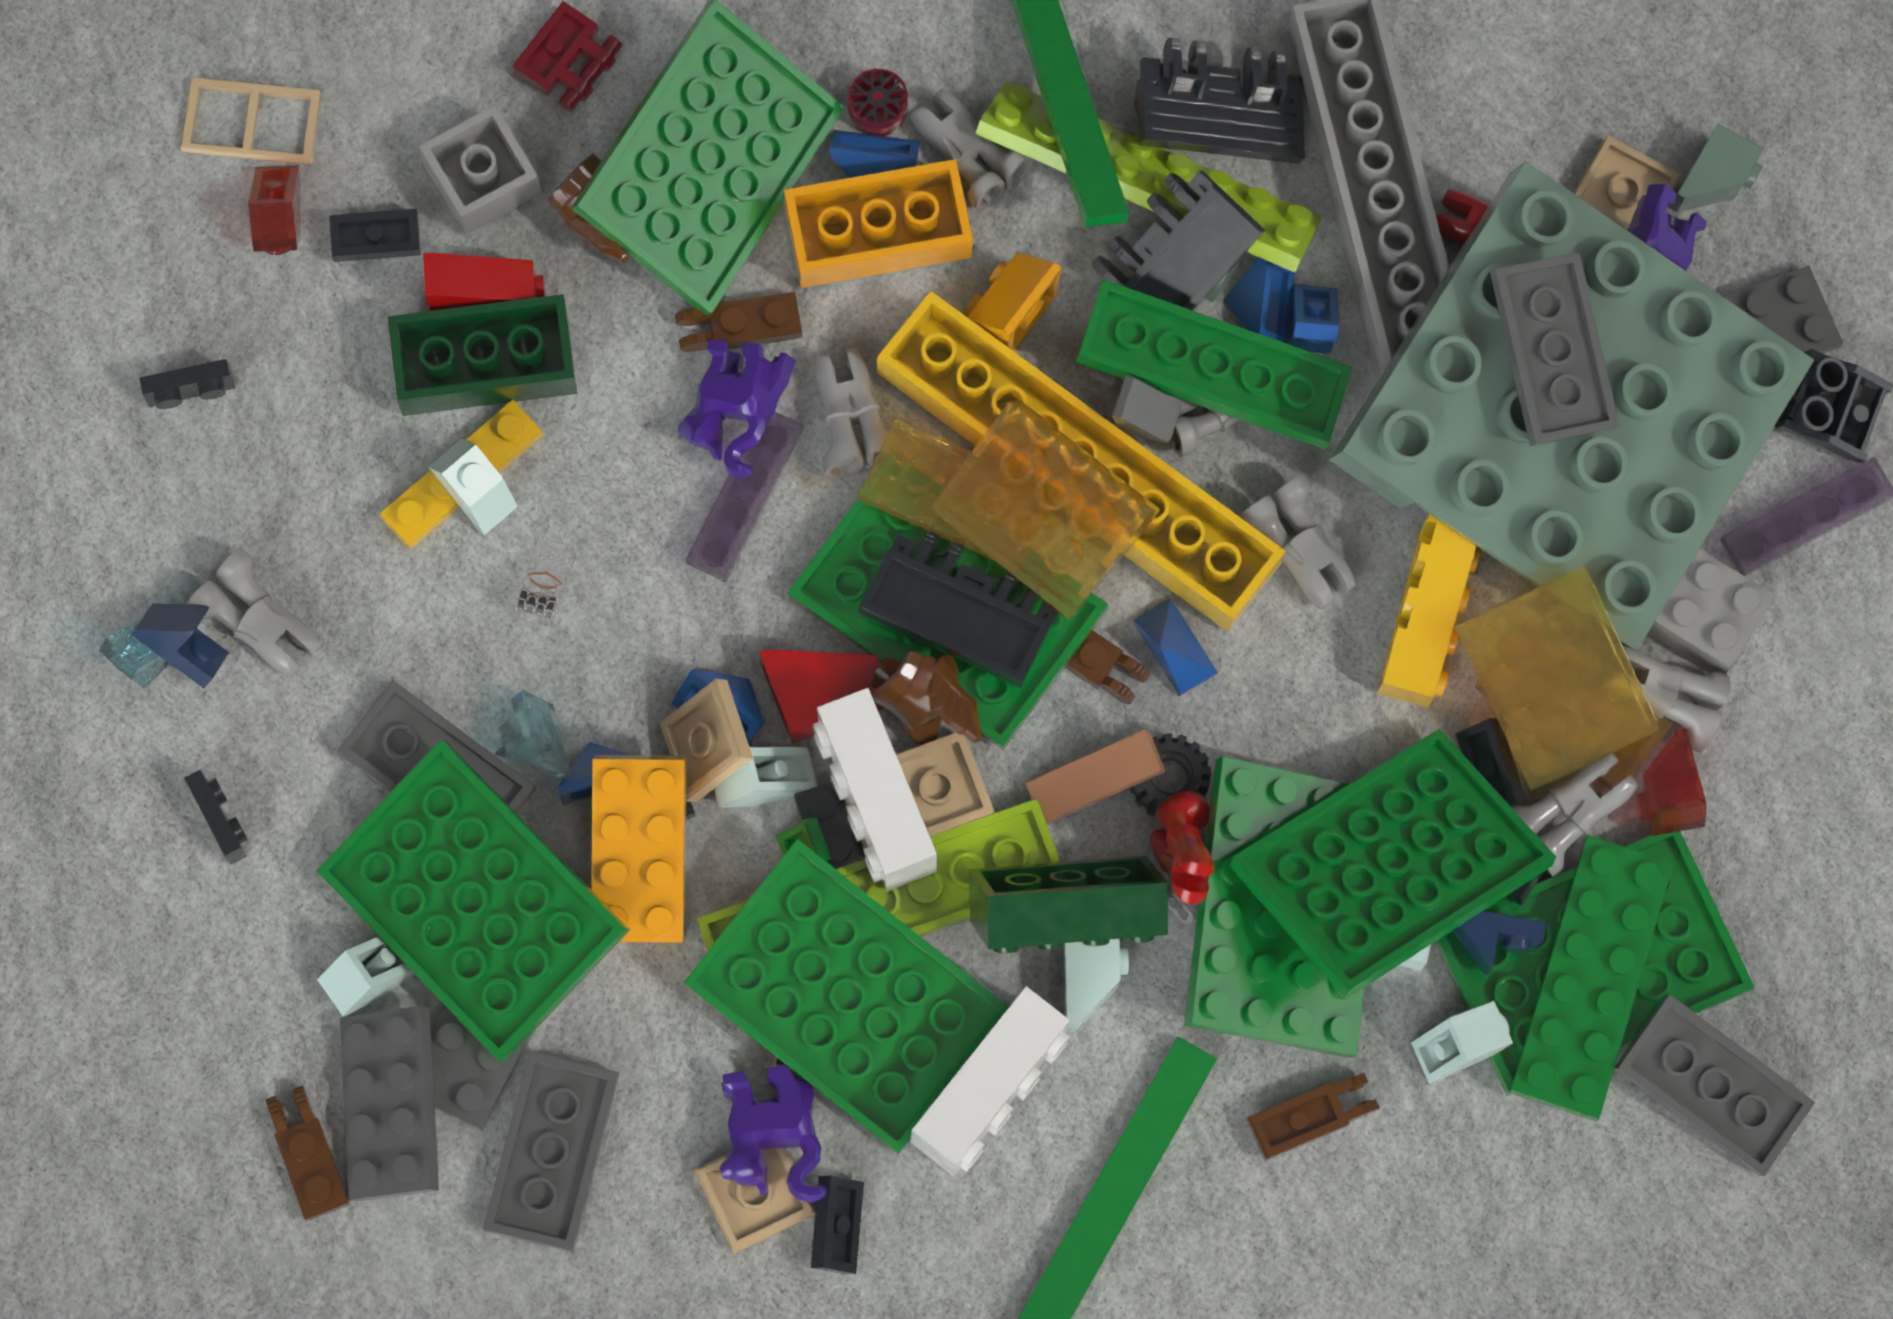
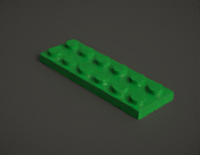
(1214, 364)
(1591, 978)

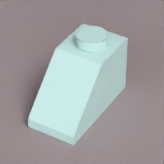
(474, 485)
(768, 777)
(363, 975)
(1090, 978)
(1462, 1041)

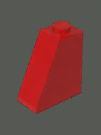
(478, 280)
(812, 679)

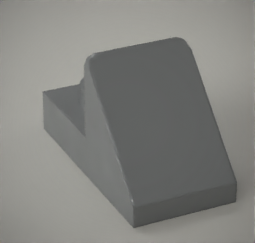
(1145, 412)

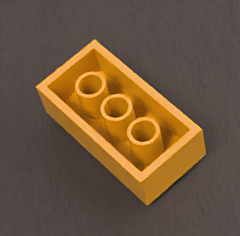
(878, 223)
(641, 843)

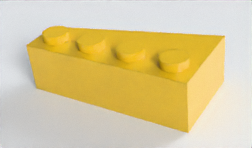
(1428, 614)

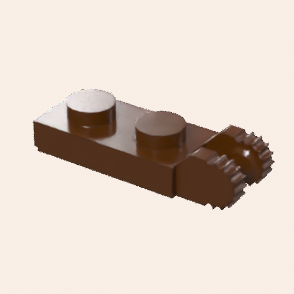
(744, 321)
(1096, 660)
(1307, 1117)
(308, 1159)

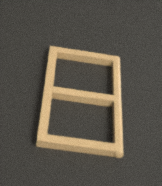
(255, 91)

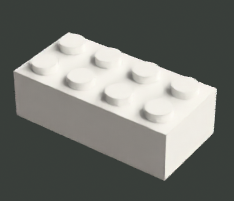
(877, 791)
(989, 1081)

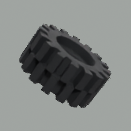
(1186, 755)

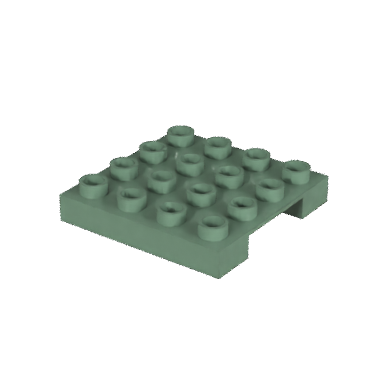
(1632, 504)

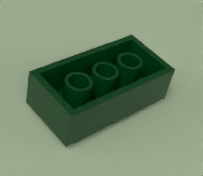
(482, 355)
(1068, 903)

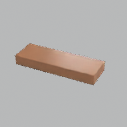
(1096, 776)

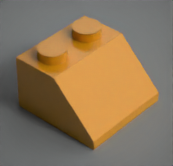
(1016, 298)

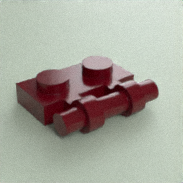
(555, 50)

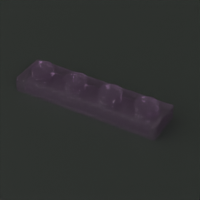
(743, 500)
(1808, 517)

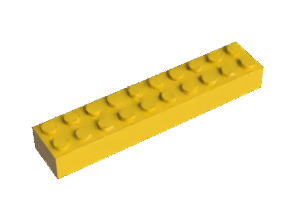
(971, 376)

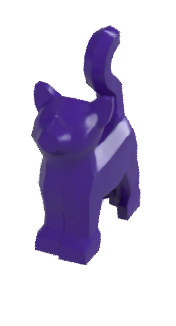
(1662, 231)
(738, 396)
(769, 1125)

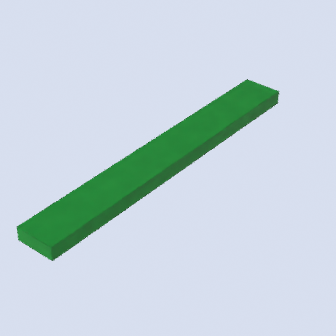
(1071, 112)
(1120, 1183)

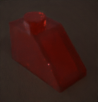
(275, 209)
(1672, 789)

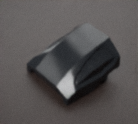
(1835, 406)

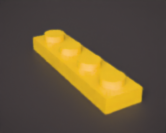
(429, 503)

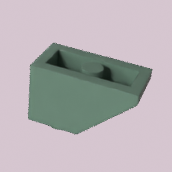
(1720, 171)

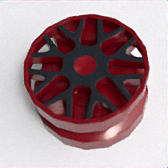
(878, 102)

